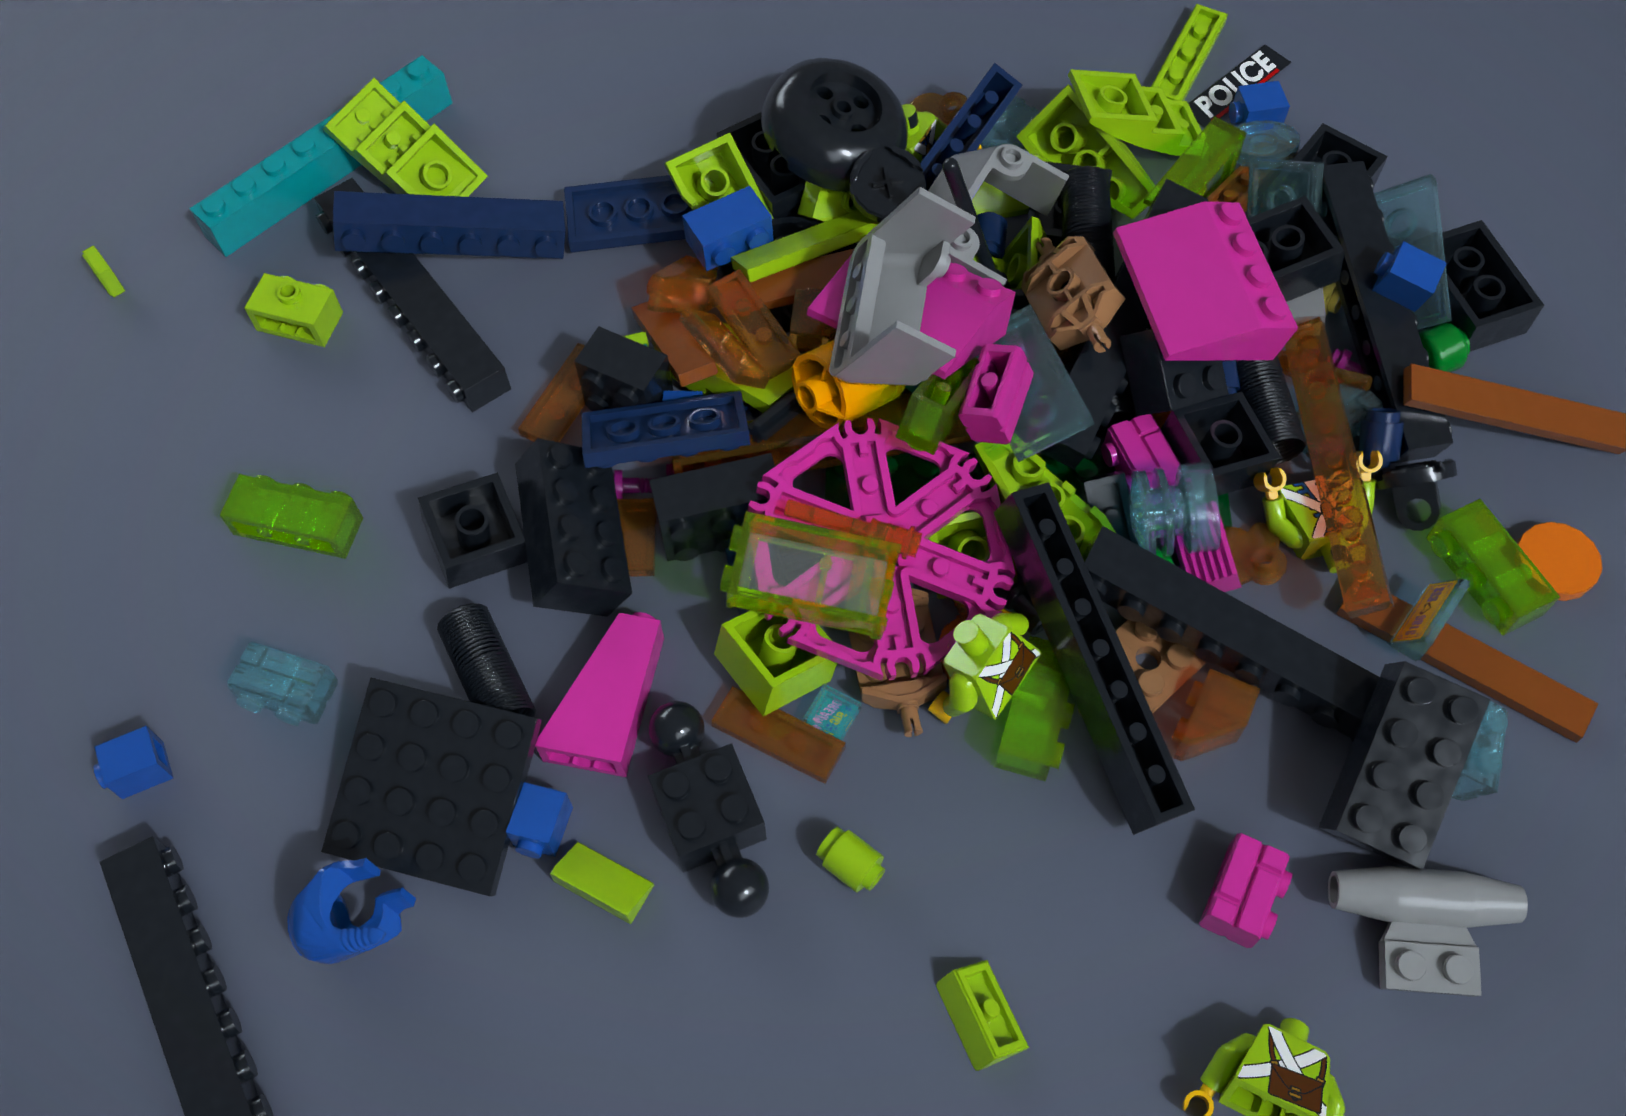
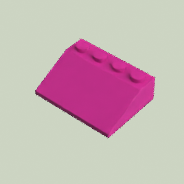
(1206, 284)
(957, 311)

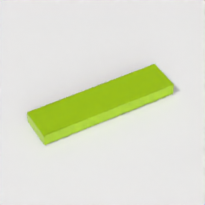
(1190, 52)
(803, 246)

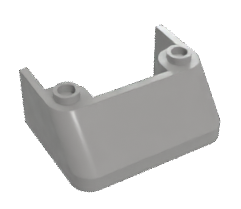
(1013, 173)
(886, 294)

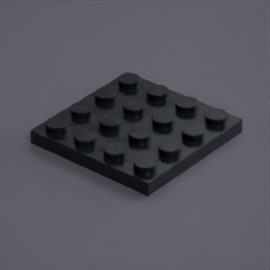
(431, 786)

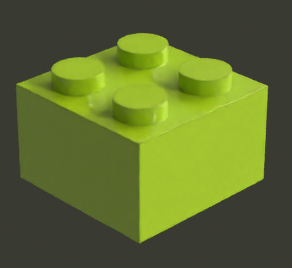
(766, 665)

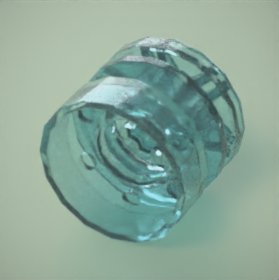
(1180, 509)

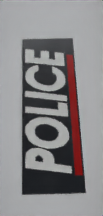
(1255, 69)

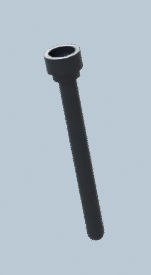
(963, 201)

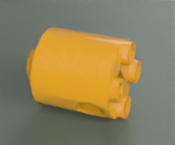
(829, 399)

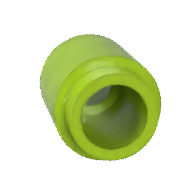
(851, 859)

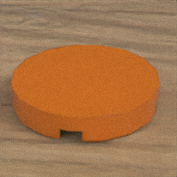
(1563, 557)

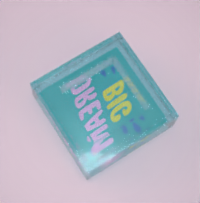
(832, 712)

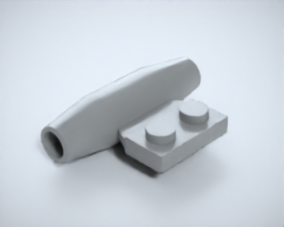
(1428, 919)

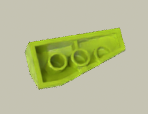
(1066, 137)
(711, 173)
(1015, 476)

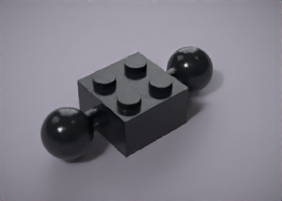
(708, 809)

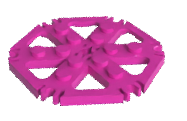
(926, 509)

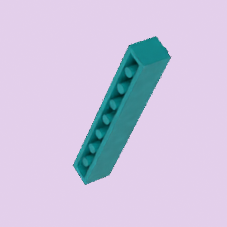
(304, 167)

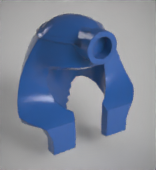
(322, 923)

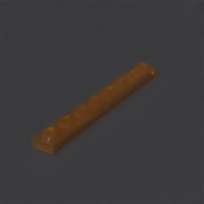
(1337, 472)

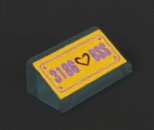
(1428, 617)

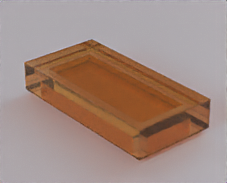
(639, 534)

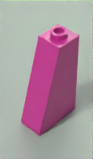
(605, 705)

